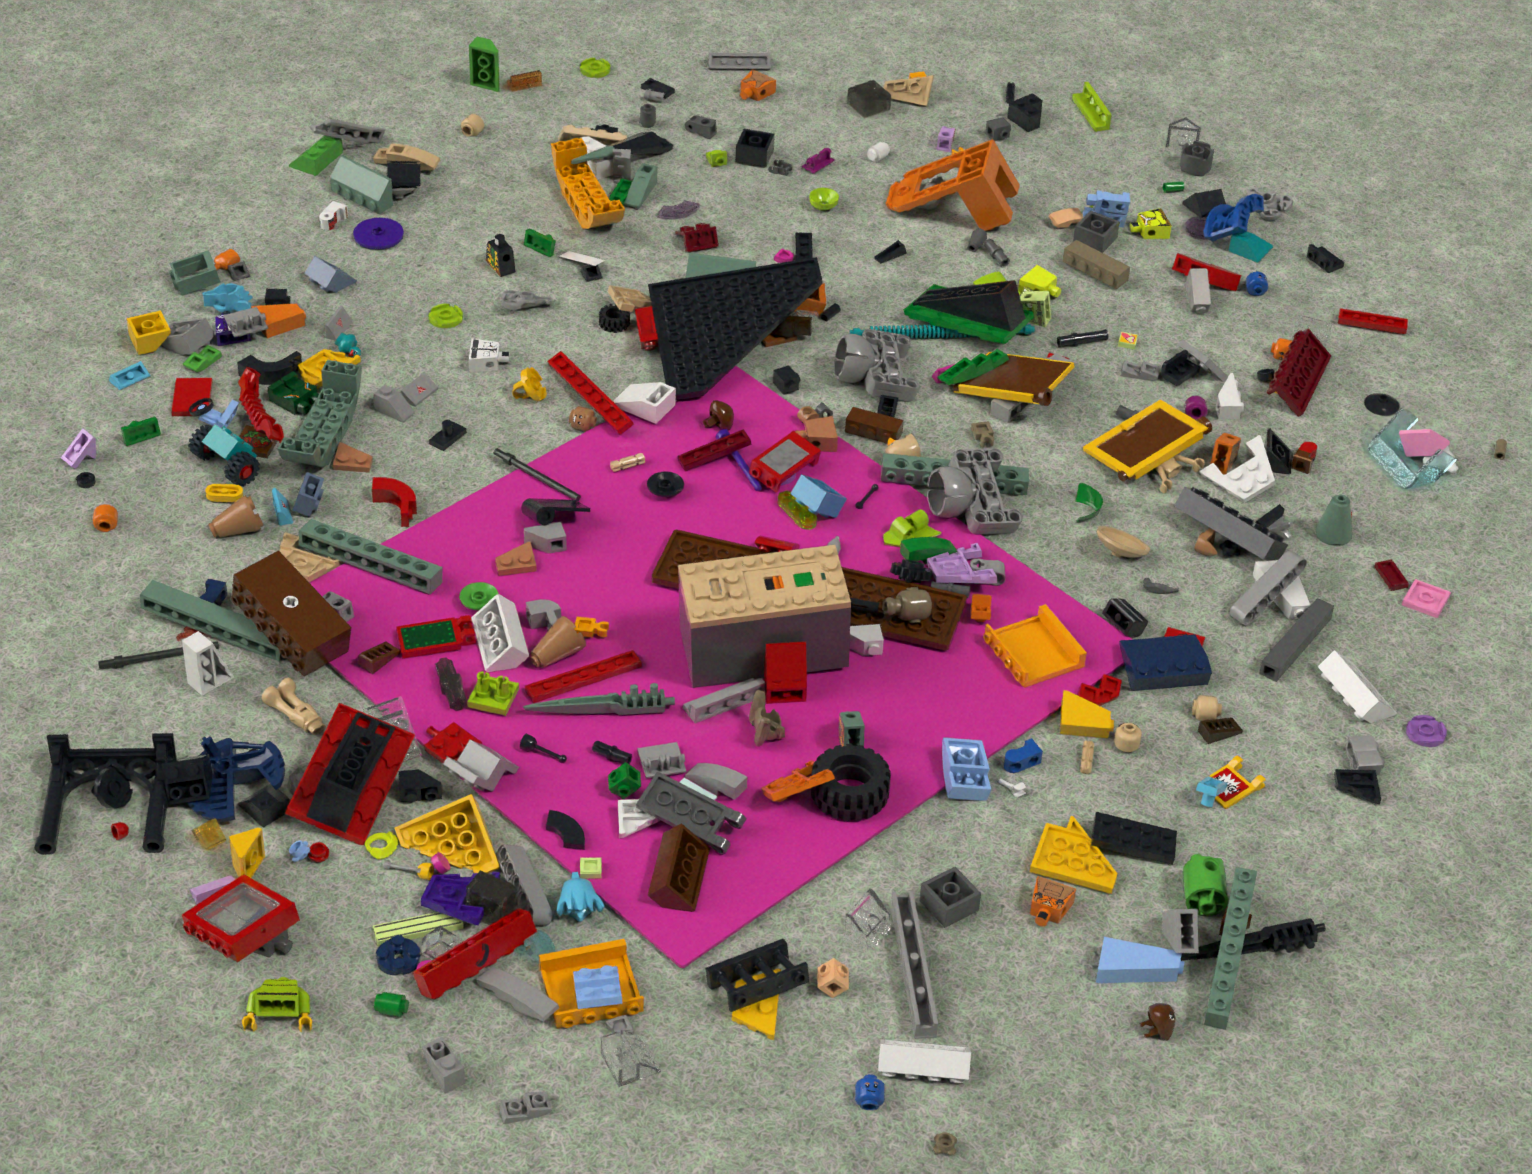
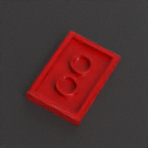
(188, 392)

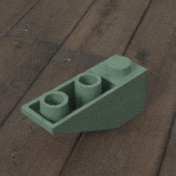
(642, 185)

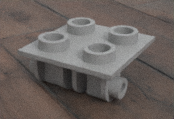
(246, 321)
(662, 758)

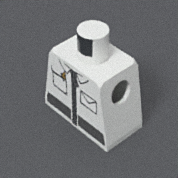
(485, 356)

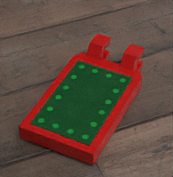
(435, 636)

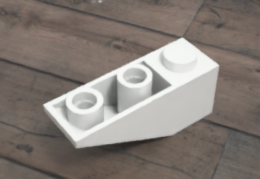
(1229, 400)

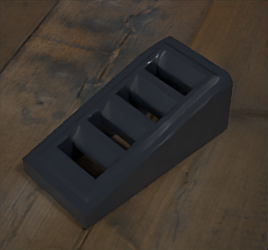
(888, 401)

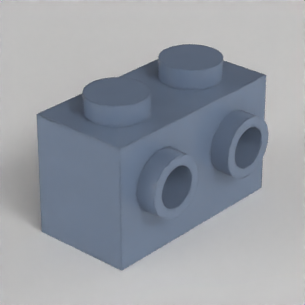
(308, 494)

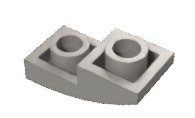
(531, 1106)

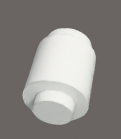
(878, 151)

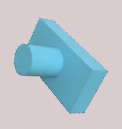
(1211, 788)

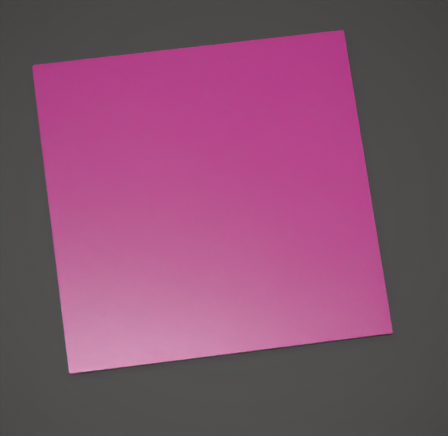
(904, 696)

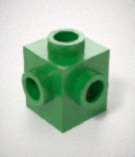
(624, 780)

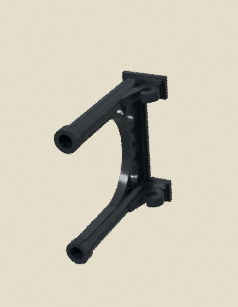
(66, 760)

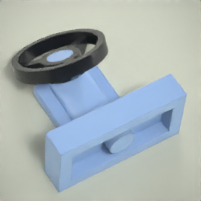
(212, 416)

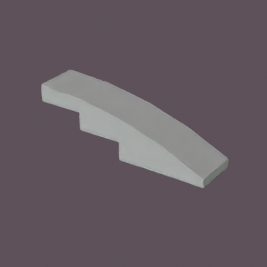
(519, 993)

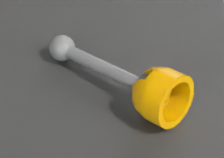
(424, 870)

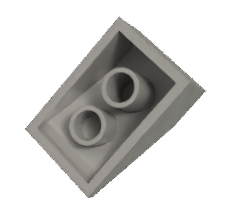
(188, 336)

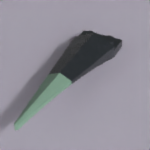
(639, 144)

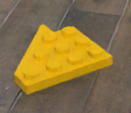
(1071, 858)

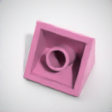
(1422, 442)

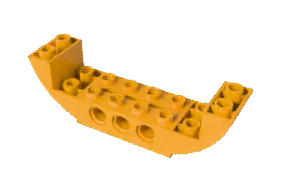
(582, 188)

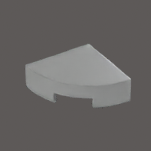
(619, 1023)

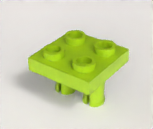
(493, 694)

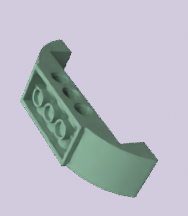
(328, 417)

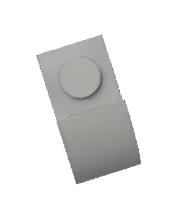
(542, 613)

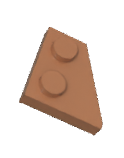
(516, 561)

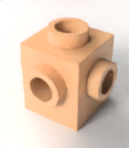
(833, 978)

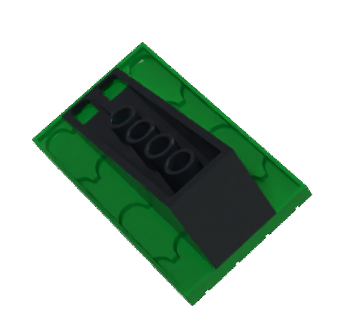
(978, 310)

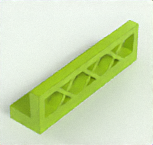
(1093, 108)

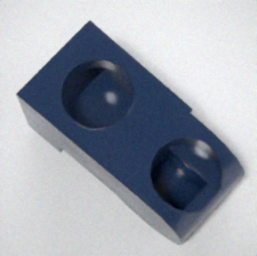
(215, 591)

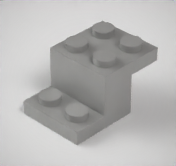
(480, 766)

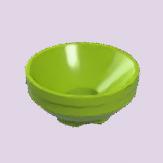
(823, 195)

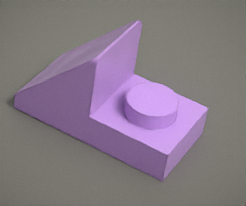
(82, 445)

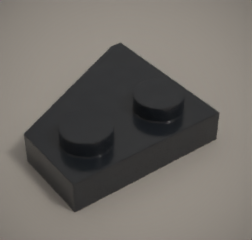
(1359, 784)

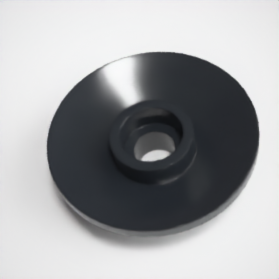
(1381, 404)
(665, 484)

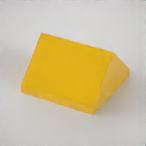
(247, 851)

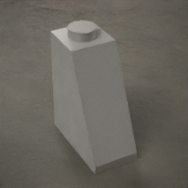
(1198, 290)
(1181, 929)

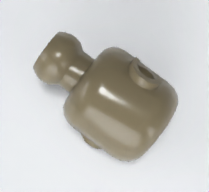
(909, 605)

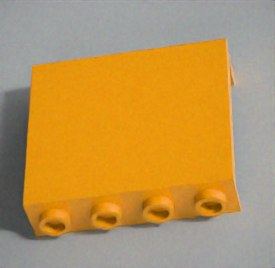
(1036, 648)
(558, 981)

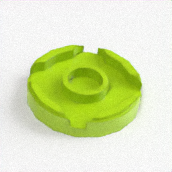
(589, 68)
(445, 316)

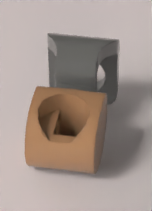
(809, 413)

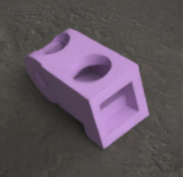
(945, 139)

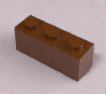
(873, 425)

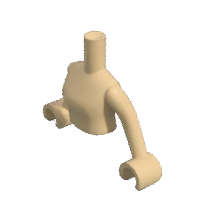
(1171, 468)

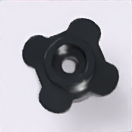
(1229, 548)

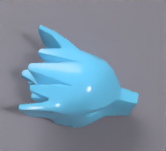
(228, 298)
(578, 898)

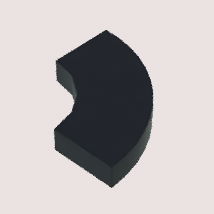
(567, 829)

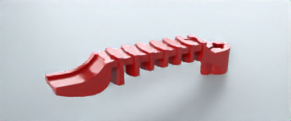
(252, 404)

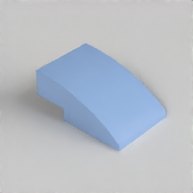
(965, 769)

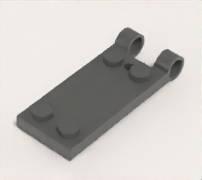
(679, 804)

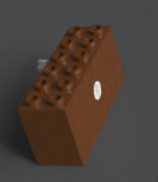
(291, 613)

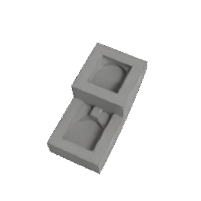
(1145, 372)

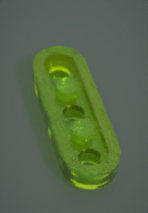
(796, 511)

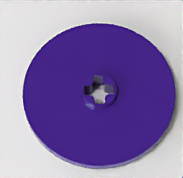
(378, 233)

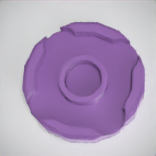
(1426, 731)

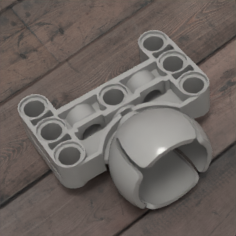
(877, 360)
(972, 488)

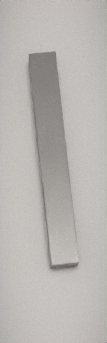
(914, 966)

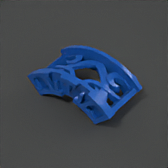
(1233, 217)

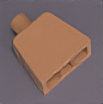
(821, 433)

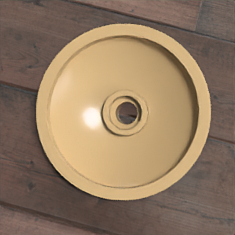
(1122, 543)

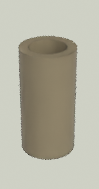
(1500, 449)

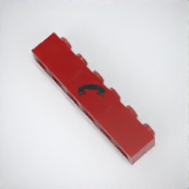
(474, 954)

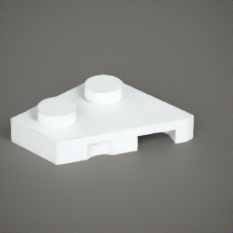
(631, 818)

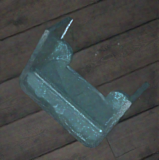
(1389, 453)

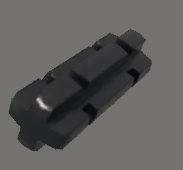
(1010, 92)

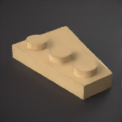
(911, 90)

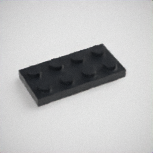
(1134, 838)

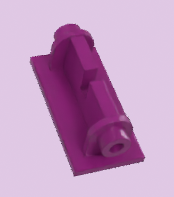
(819, 161)

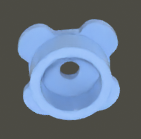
(299, 850)

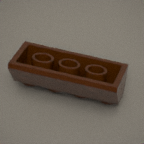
(679, 870)

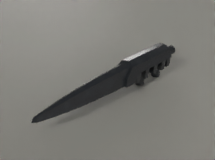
(1270, 936)

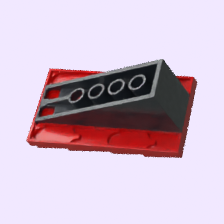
(350, 774)

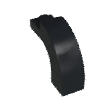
(271, 371)

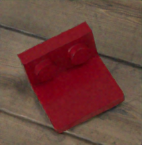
(699, 237)

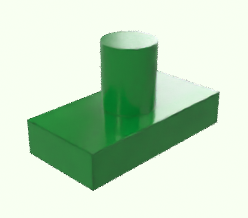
(541, 243)
(140, 431)

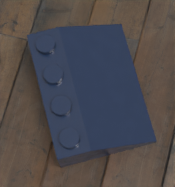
(1165, 662)

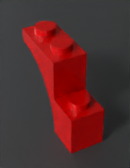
(646, 328)

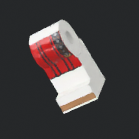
(332, 214)

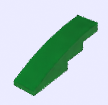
(970, 369)

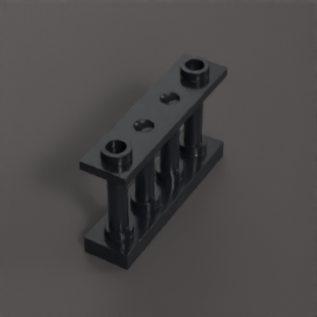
(750, 963)

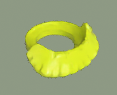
(382, 853)

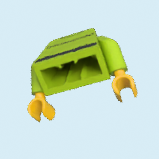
(278, 998)

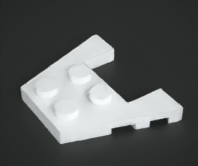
(1247, 479)

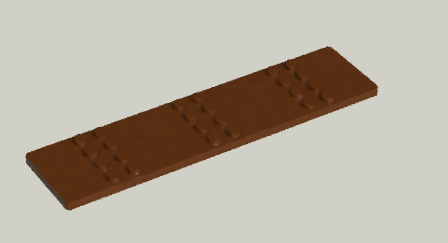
(934, 632)

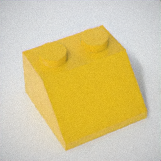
(148, 331)

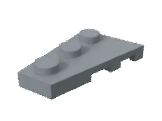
(1197, 357)

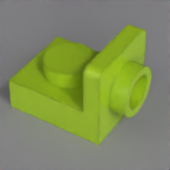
(717, 158)

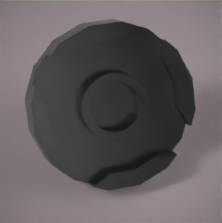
(112, 787)

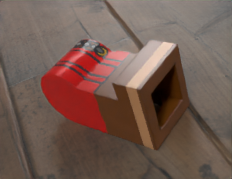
(1304, 457)

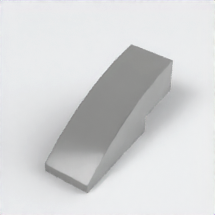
(718, 779)

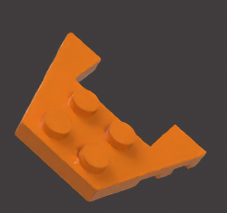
(796, 783)

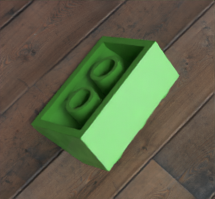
(484, 64)
(318, 155)

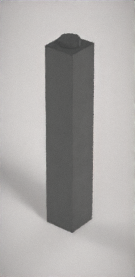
(1296, 639)

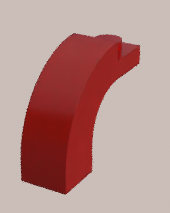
(395, 492)

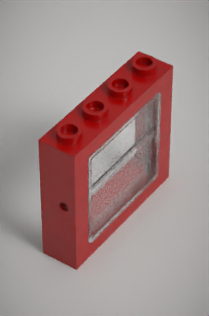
(237, 914)

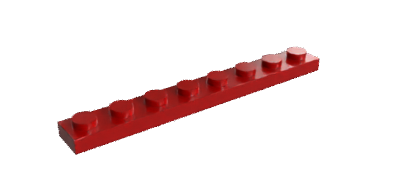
(590, 393)

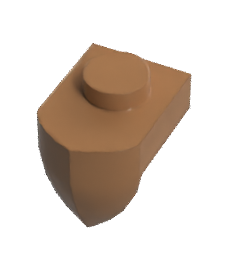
(1205, 543)

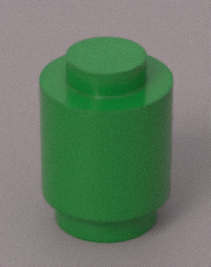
(391, 1004)

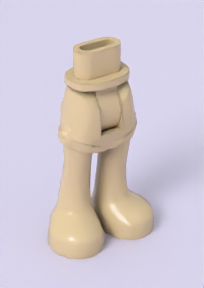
(303, 713)

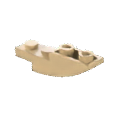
(401, 152)

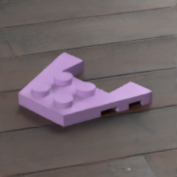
(955, 568)

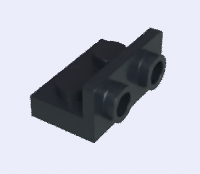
(1324, 258)

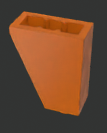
(282, 318)

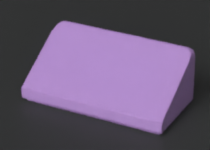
(204, 891)

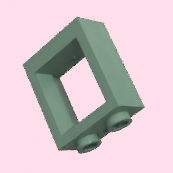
(192, 264)

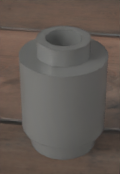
(647, 115)

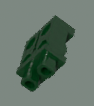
(293, 394)

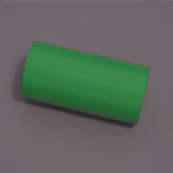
(1173, 186)

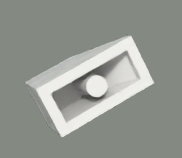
(866, 639)

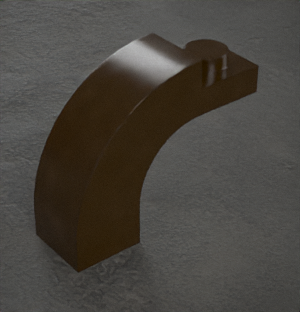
(794, 326)

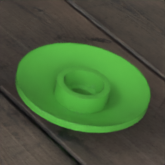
(477, 595)

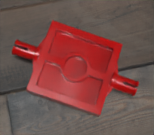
(448, 742)

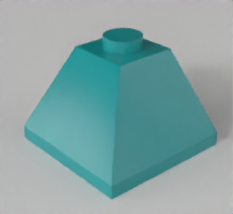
(1249, 246)

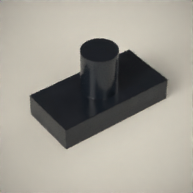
(448, 435)

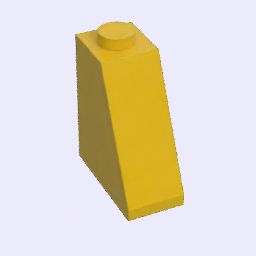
(1083, 717)

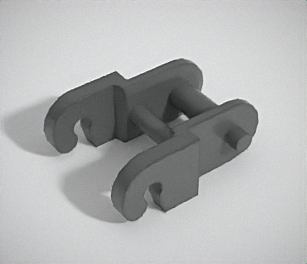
(782, 169)

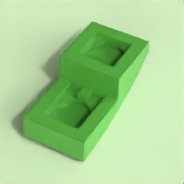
(204, 359)

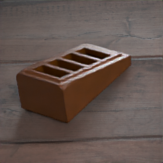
(372, 663)

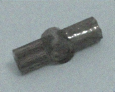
(451, 684)

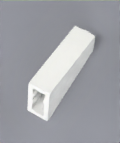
(1293, 599)

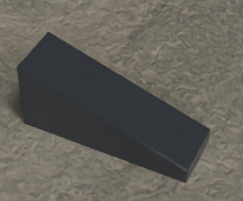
(893, 251)

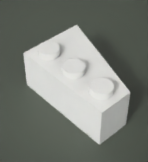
(204, 664)

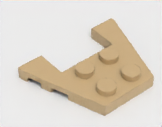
(628, 298)
(308, 564)

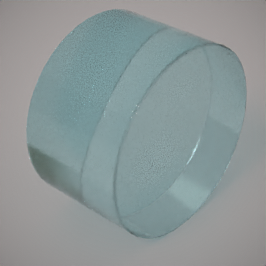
(538, 944)

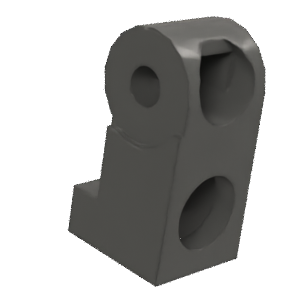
(702, 126)

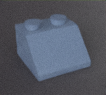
(328, 275)

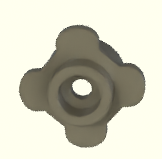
(945, 1138)

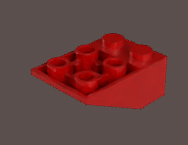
(785, 672)

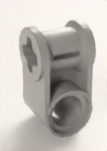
(996, 565)

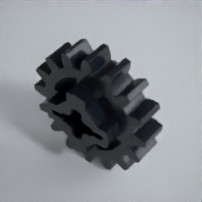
(911, 571)

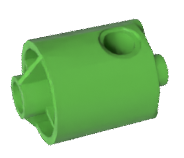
(1205, 885)

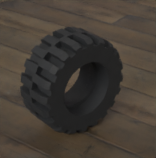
(852, 801)

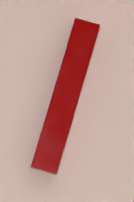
(583, 676)

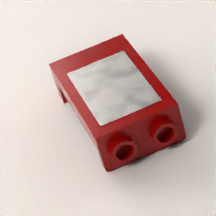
(784, 460)

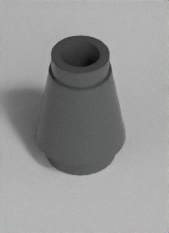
(977, 239)

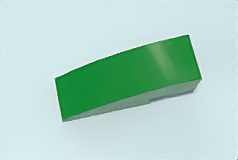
(925, 547)

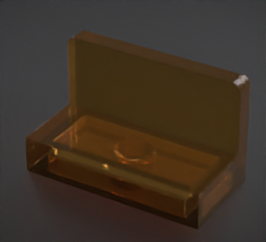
(525, 80)

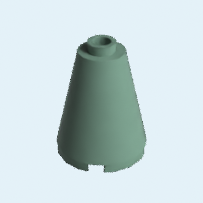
(1336, 522)

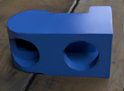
(1023, 758)

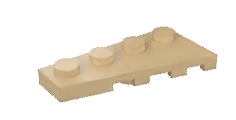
(570, 132)

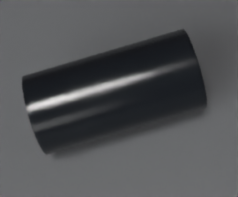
(830, 312)

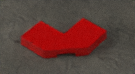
(1107, 691)

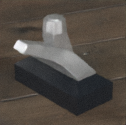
(1274, 522)

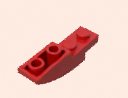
(1216, 275)

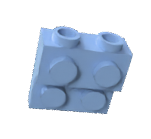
(597, 987)

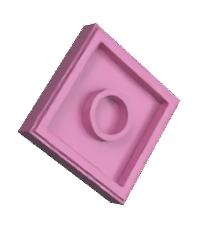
(1426, 598)

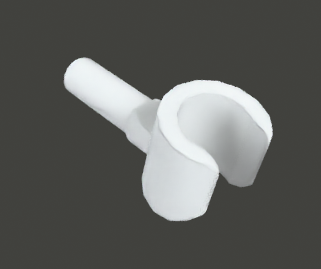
(1016, 789)

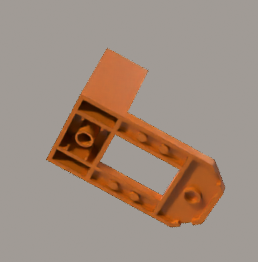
(982, 183)

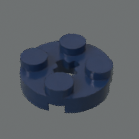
(398, 945)

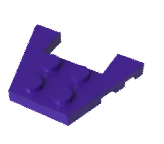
(448, 896)

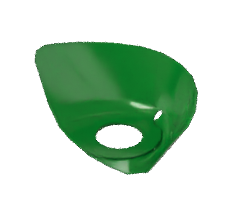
(1091, 497)

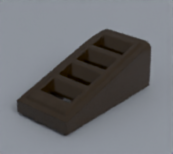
(1211, 734)

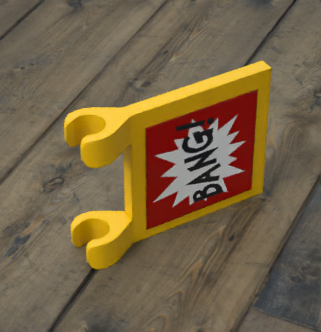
(1237, 785)

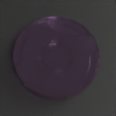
(1195, 227)

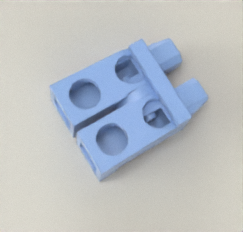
(1109, 205)

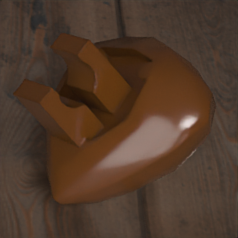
(720, 414)
(1162, 1018)

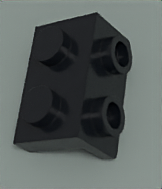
(1179, 369)

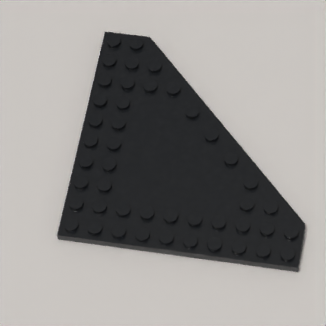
(720, 317)

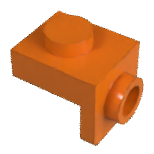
(981, 607)

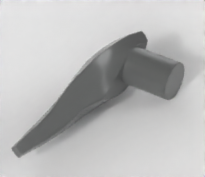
(1157, 587)

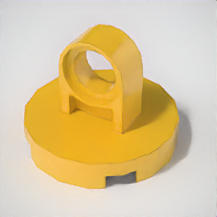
(531, 384)

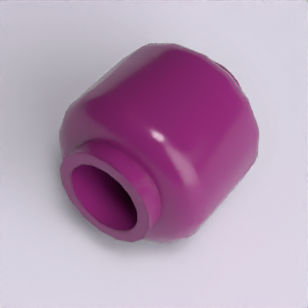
(1195, 407)

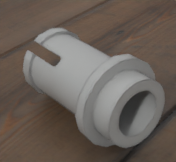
(653, 95)

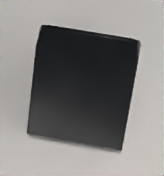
(591, 272)

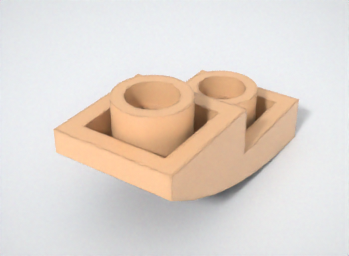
(1065, 217)

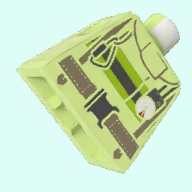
(1039, 304)

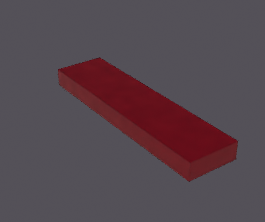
(714, 450)

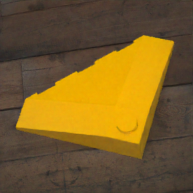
(455, 832)

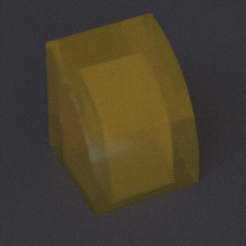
(209, 834)

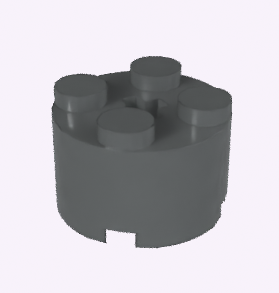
(1196, 158)

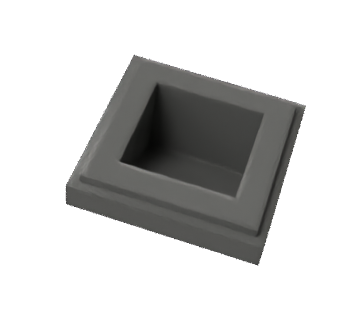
(238, 271)

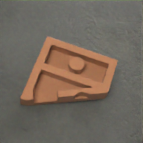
(351, 459)

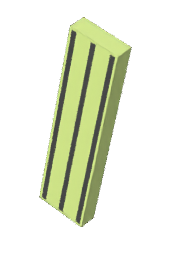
(415, 927)

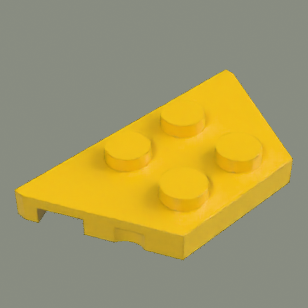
(311, 368)
(760, 1015)

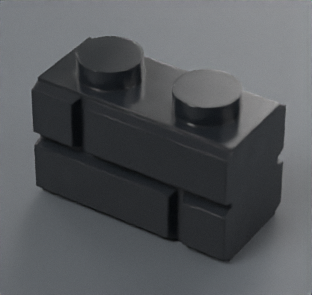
(1125, 617)

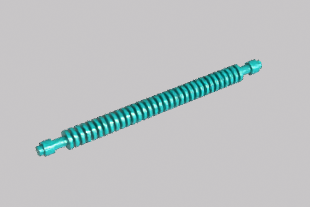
(928, 331)

